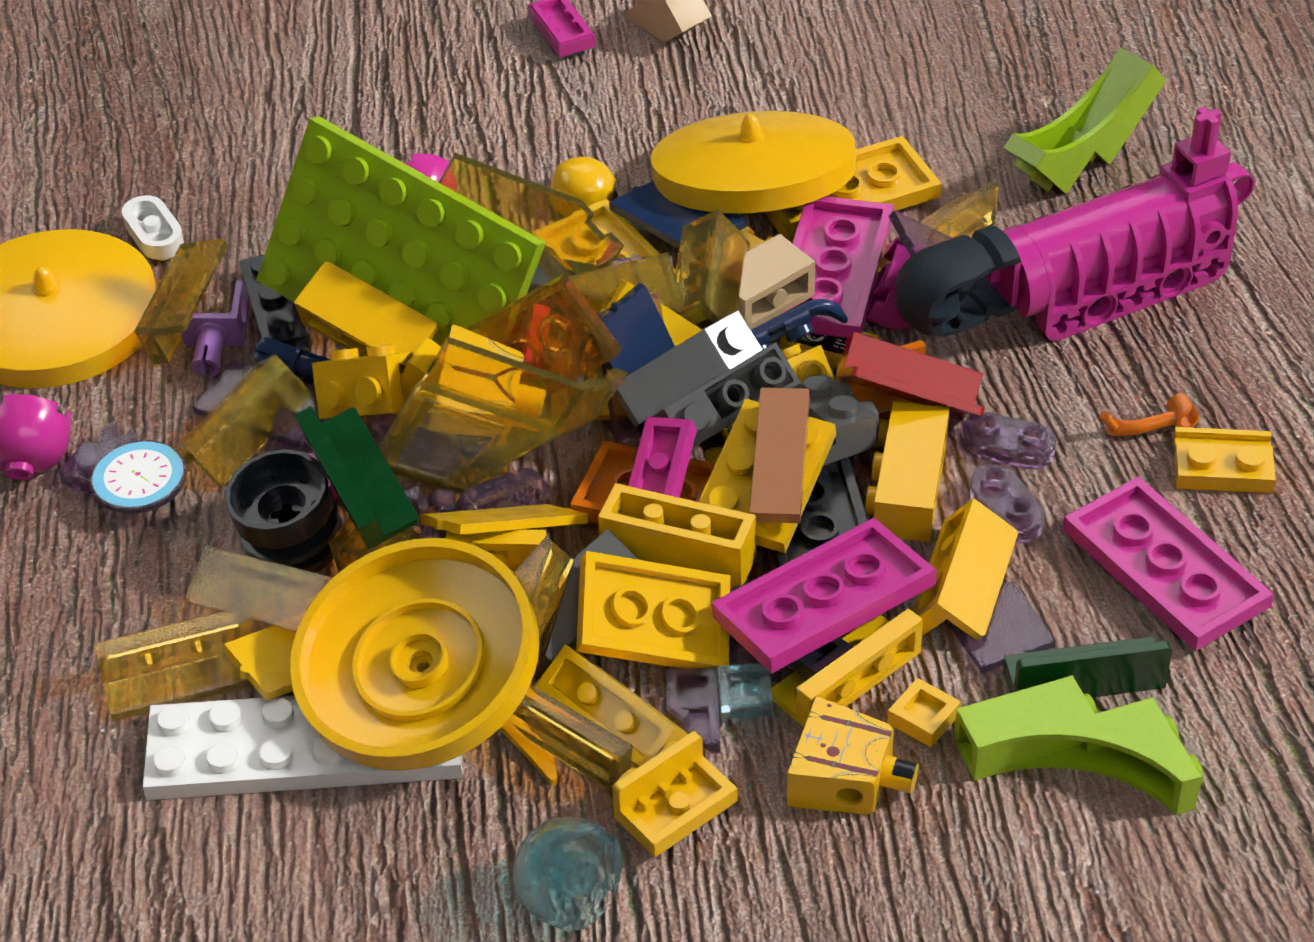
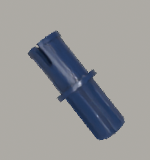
(298, 359)

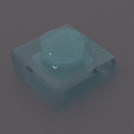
(744, 691)

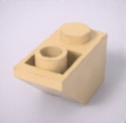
(668, 17)

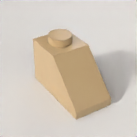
(774, 280)

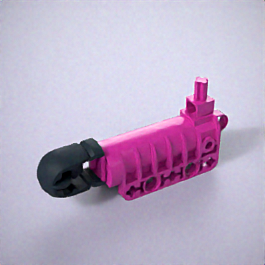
(1093, 250)

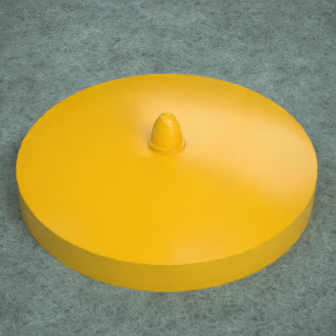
(753, 161)
(69, 306)
(414, 654)

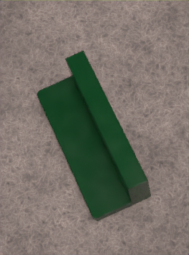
(358, 474)
(1097, 668)

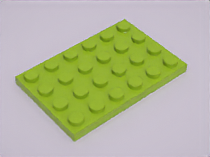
(394, 233)

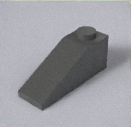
(686, 367)

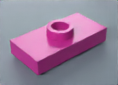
(561, 26)

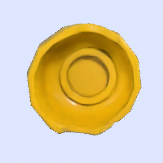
(584, 179)

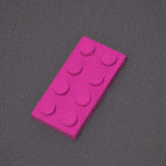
(847, 248)
(1167, 563)
(823, 594)

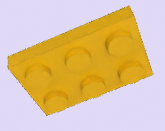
(733, 473)
(650, 612)

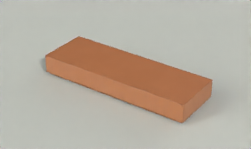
(780, 455)

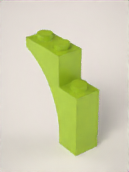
(1091, 127)
(1061, 729)

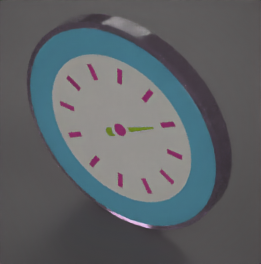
(138, 477)

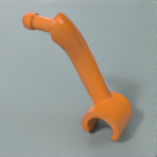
(1179, 413)

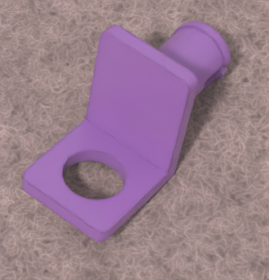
(214, 330)

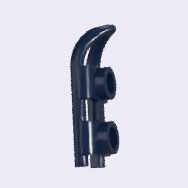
(796, 322)

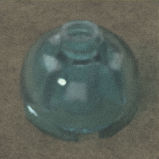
(567, 871)

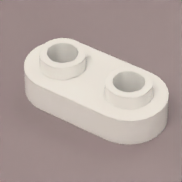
(152, 227)

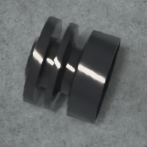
(284, 509)

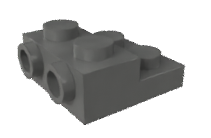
(853, 419)

